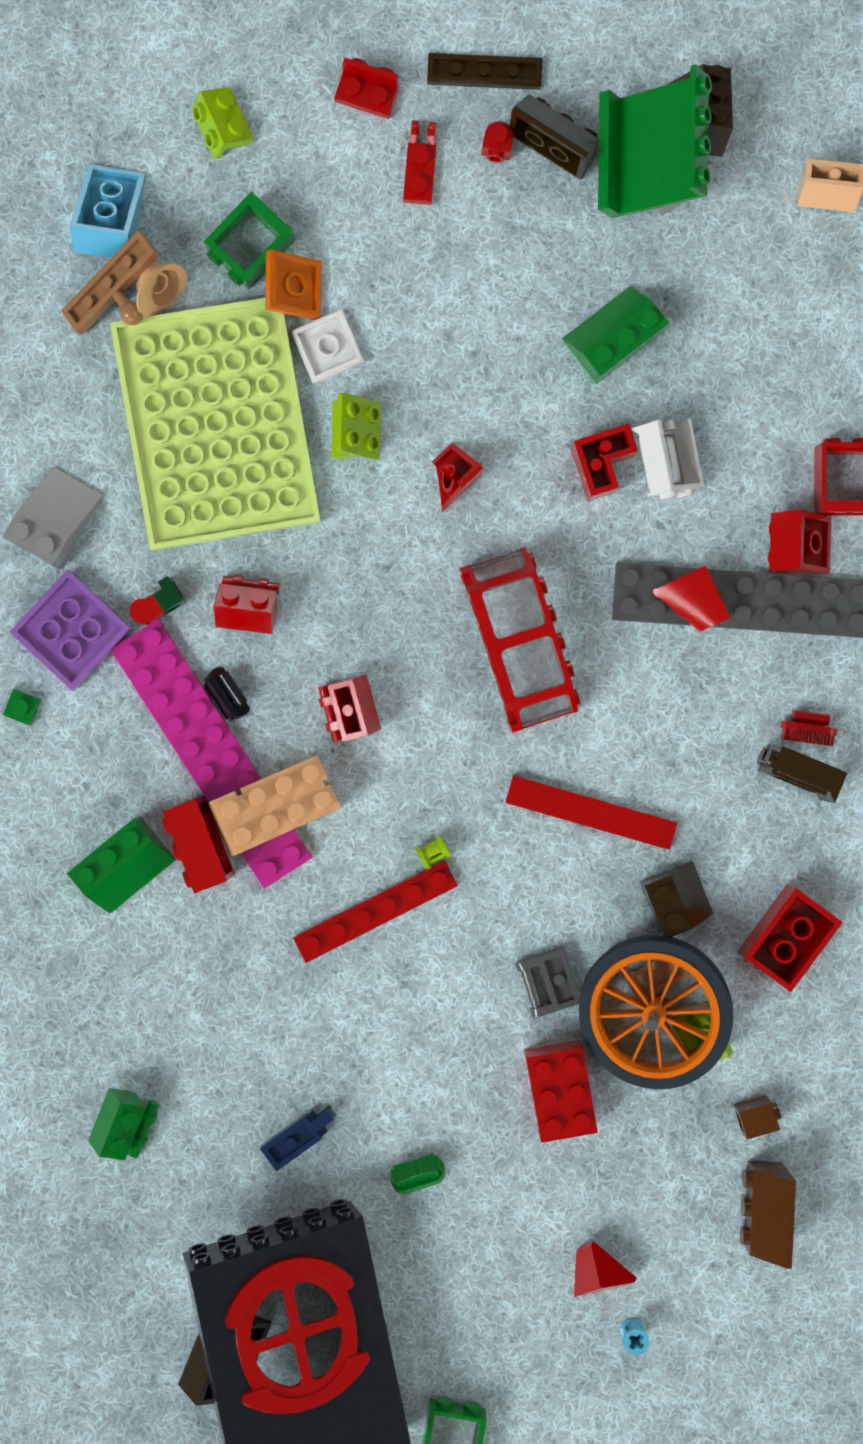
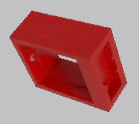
(825, 507)

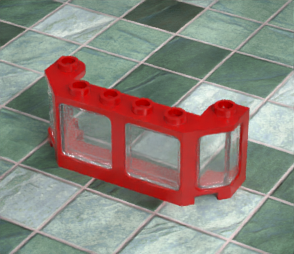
(521, 639)

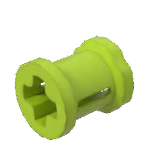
(433, 852)

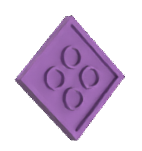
(70, 630)

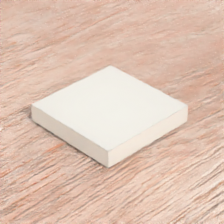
(327, 346)

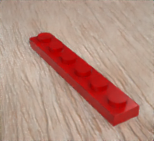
(375, 911)

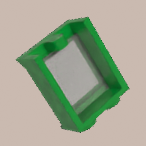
(454, 1422)

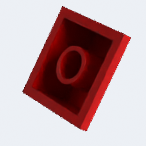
(799, 542)

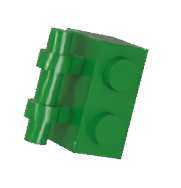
(122, 1125)

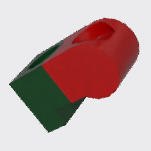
(158, 604)

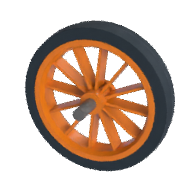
(656, 1012)

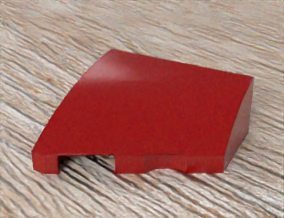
(695, 599)

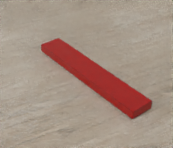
(591, 812)

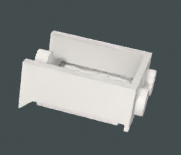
(670, 458)

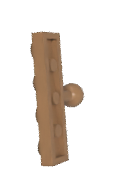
(111, 284)

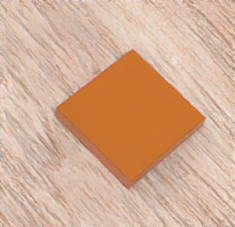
(293, 285)

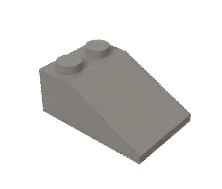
(53, 518)

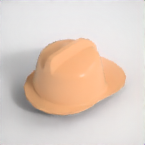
(159, 287)

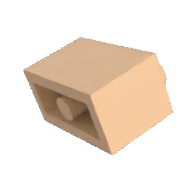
(830, 185)

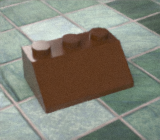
(768, 1212)

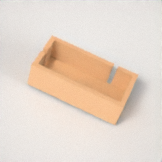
(273, 806)

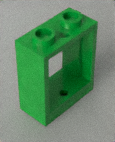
(269, 219)

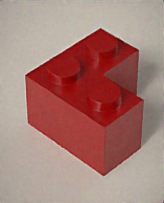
(595, 459)

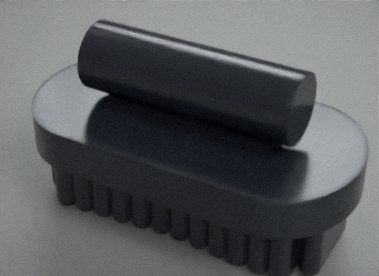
(226, 694)

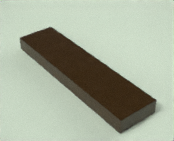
(484, 71)

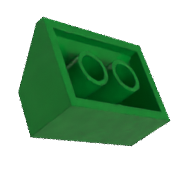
(616, 333)
(121, 865)

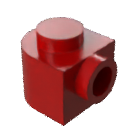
(497, 142)

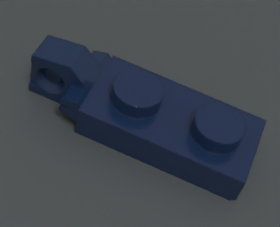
(297, 1137)

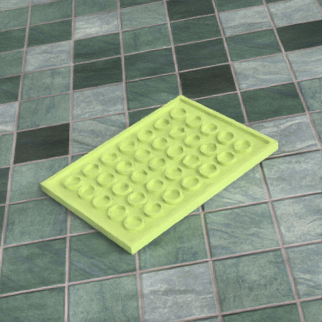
(215, 424)

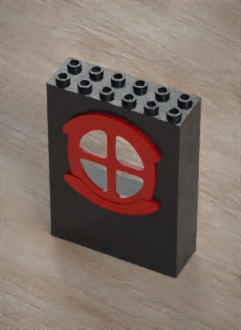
(360, 1391)

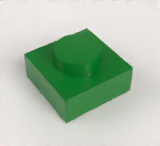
(22, 707)

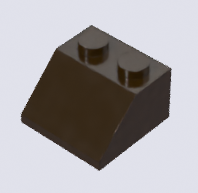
(677, 899)

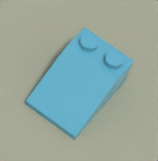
(106, 210)

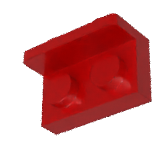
(367, 87)

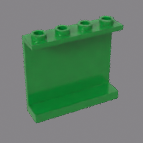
(654, 146)

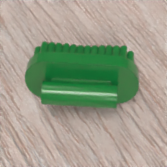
(417, 1174)

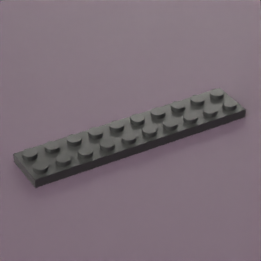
(750, 599)

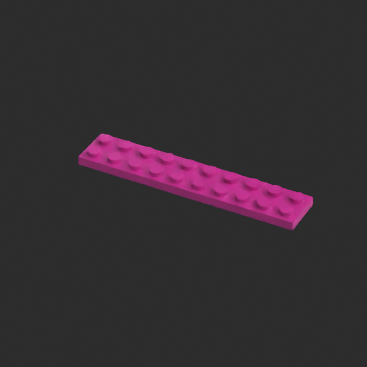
(200, 736)

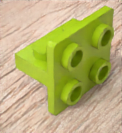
(355, 427)

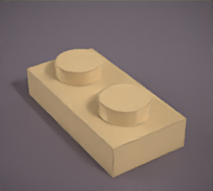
(661, 975)

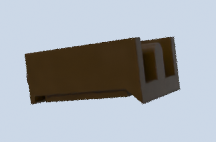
(802, 771)

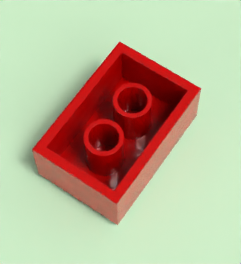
(198, 844)
(789, 937)
(561, 1091)

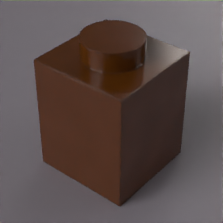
(757, 1116)

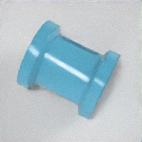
(635, 1328)

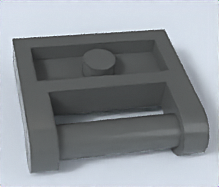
(557, 979)

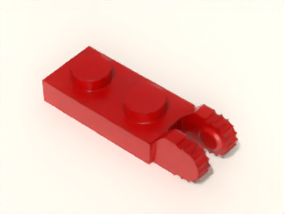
(420, 167)

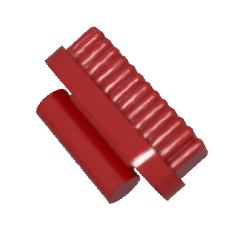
(809, 728)

